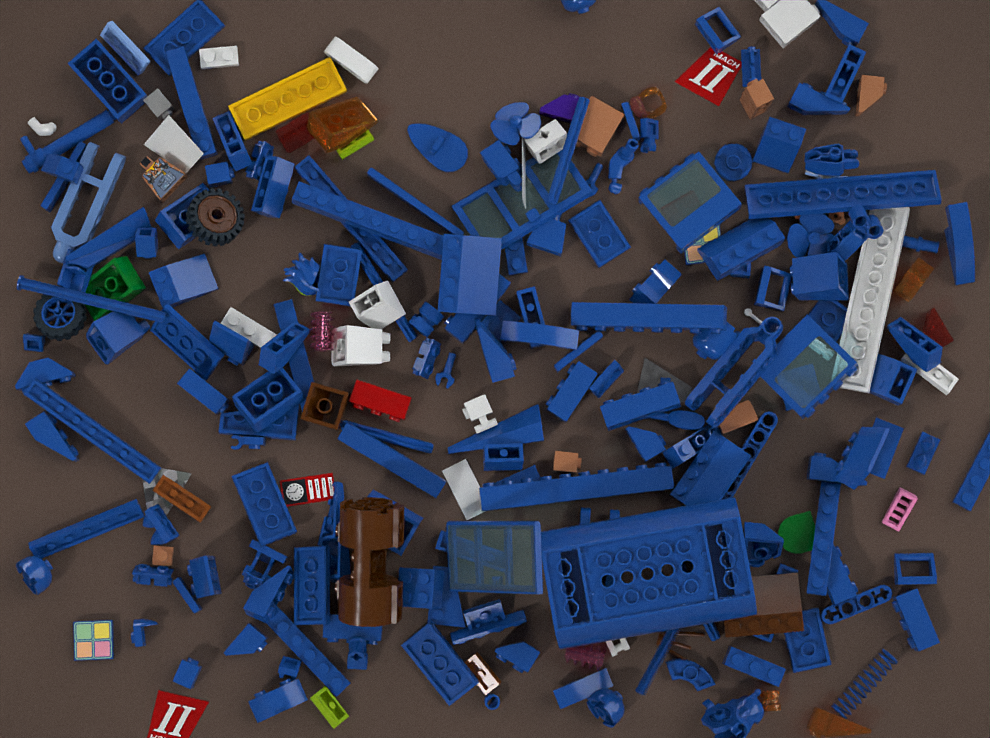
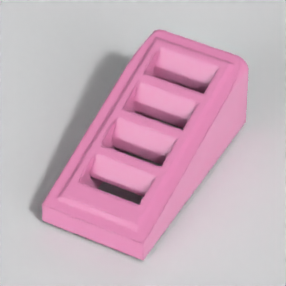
(905, 512)

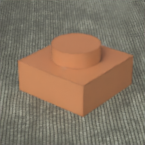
(163, 555)

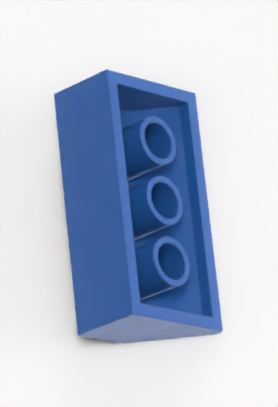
(741, 246)
(711, 471)

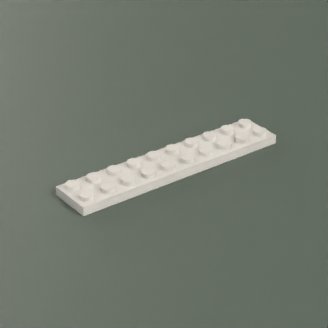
(872, 296)

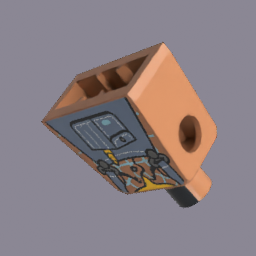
(162, 177)

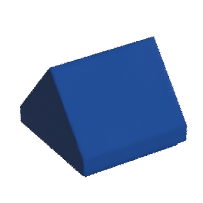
(34, 342)

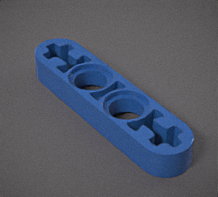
(856, 606)

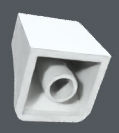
(359, 346)

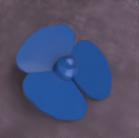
(510, 123)
(815, 232)

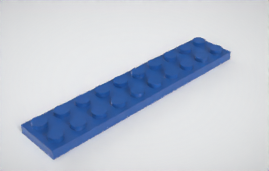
(842, 193)

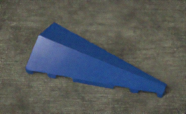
(520, 428)
(338, 554)

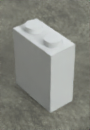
(789, 19)

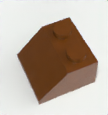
(325, 406)

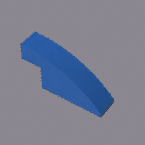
(960, 243)

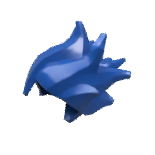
(303, 275)

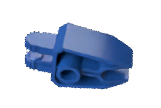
(830, 160)

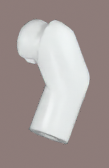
(42, 129)

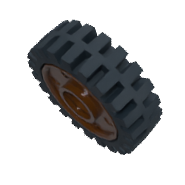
(205, 226)

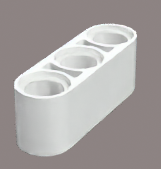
(351, 60)

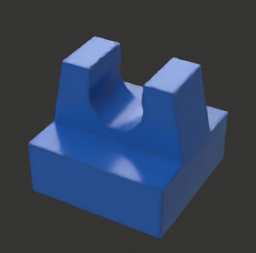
(289, 667)

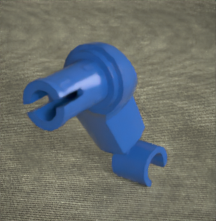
(619, 160)

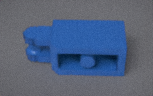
(502, 165)

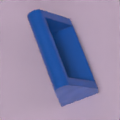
(709, 34)
(763, 284)
(899, 580)

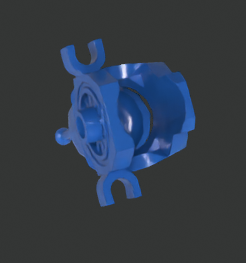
(727, 718)

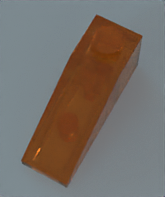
(831, 725)

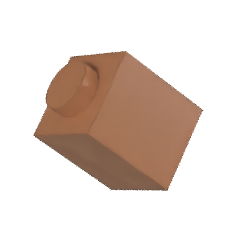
(566, 462)

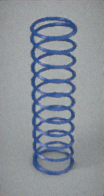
(837, 708)

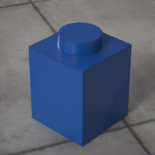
(219, 174)
(146, 242)
(187, 673)

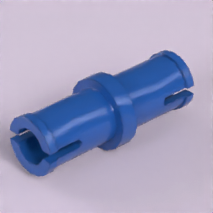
(920, 244)

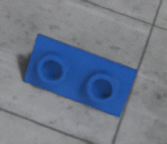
(750, 65)
(260, 151)
(430, 349)
(144, 573)

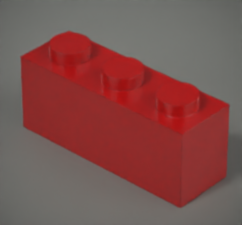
(380, 401)

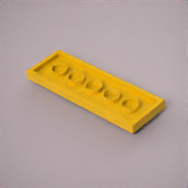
(287, 98)

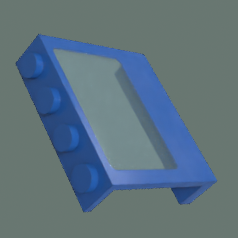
(690, 201)
(808, 367)

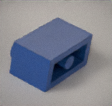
(503, 457)

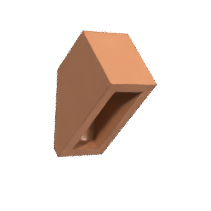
(869, 92)

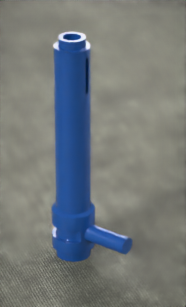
(36, 158)

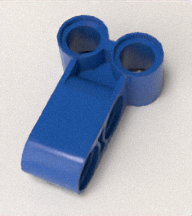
(855, 232)

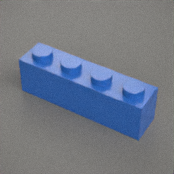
(463, 324)
(640, 405)

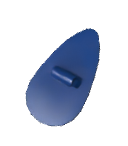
(439, 146)

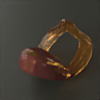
(638, 107)

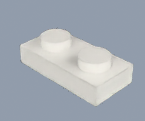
(219, 57)

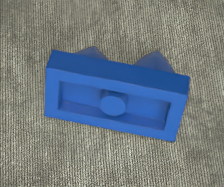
(923, 453)
(164, 531)

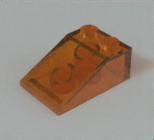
(340, 123)

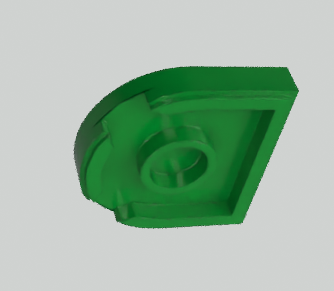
(798, 532)

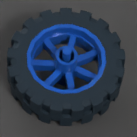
(58, 332)

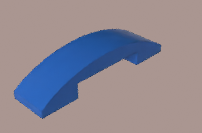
(539, 334)

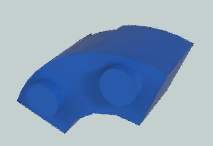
(656, 285)
(278, 700)

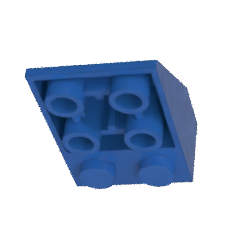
(891, 379)

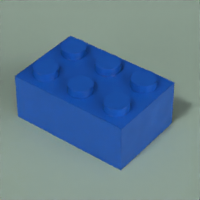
(267, 399)

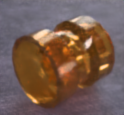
(771, 700)

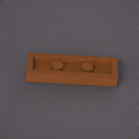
(182, 498)

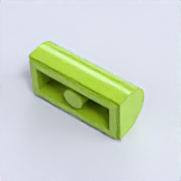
(355, 145)
(329, 707)

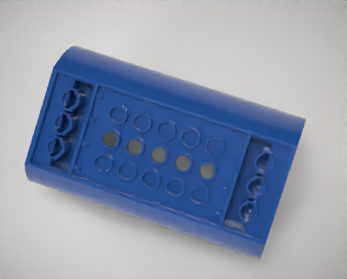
(699, 533)

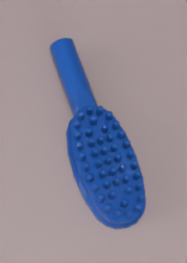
(682, 419)

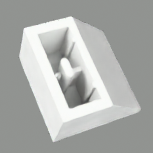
(377, 306)

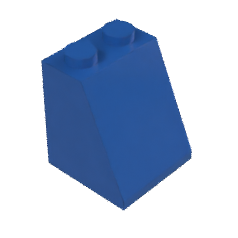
(779, 144)
(820, 277)

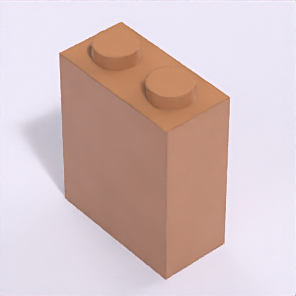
(598, 127)

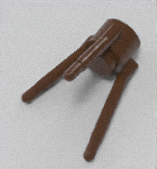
(681, 633)

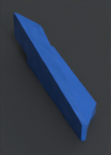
(109, 242)

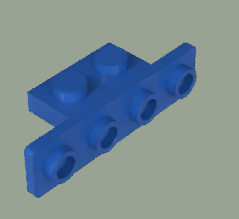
(485, 620)

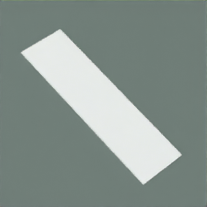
(524, 172)

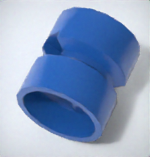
(426, 319)

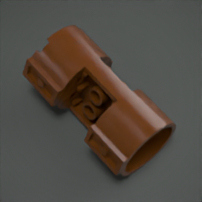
(368, 594)

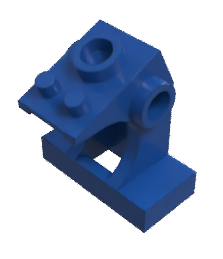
(266, 554)

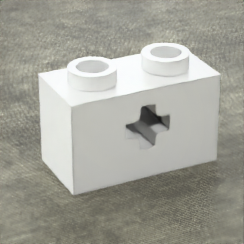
(547, 141)

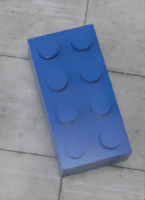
(108, 80)

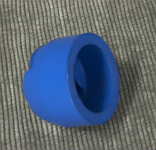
(494, 704)

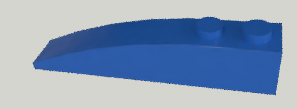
(191, 102)

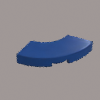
(691, 672)

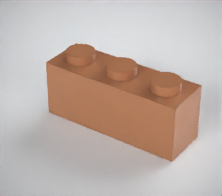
(756, 98)

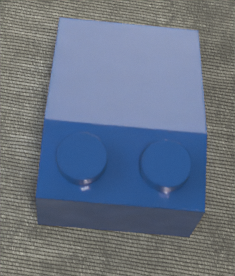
(173, 218)
(183, 281)
(231, 343)
(497, 359)
(204, 576)

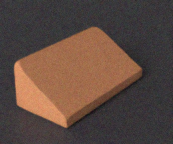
(740, 416)

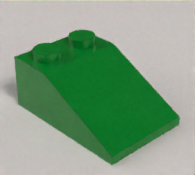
(114, 281)

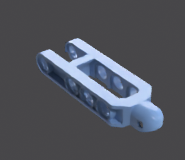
(98, 206)

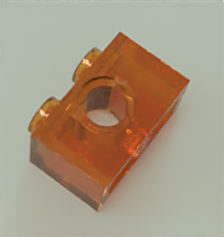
(913, 279)

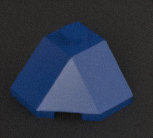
(761, 543)

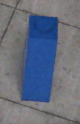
(204, 392)

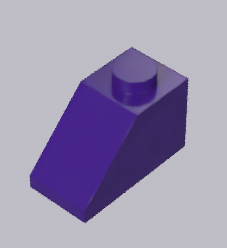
(561, 108)

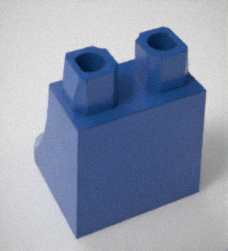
(115, 334)

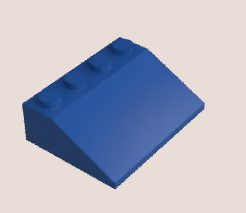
(469, 274)

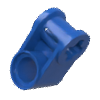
(357, 654)

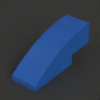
(582, 688)

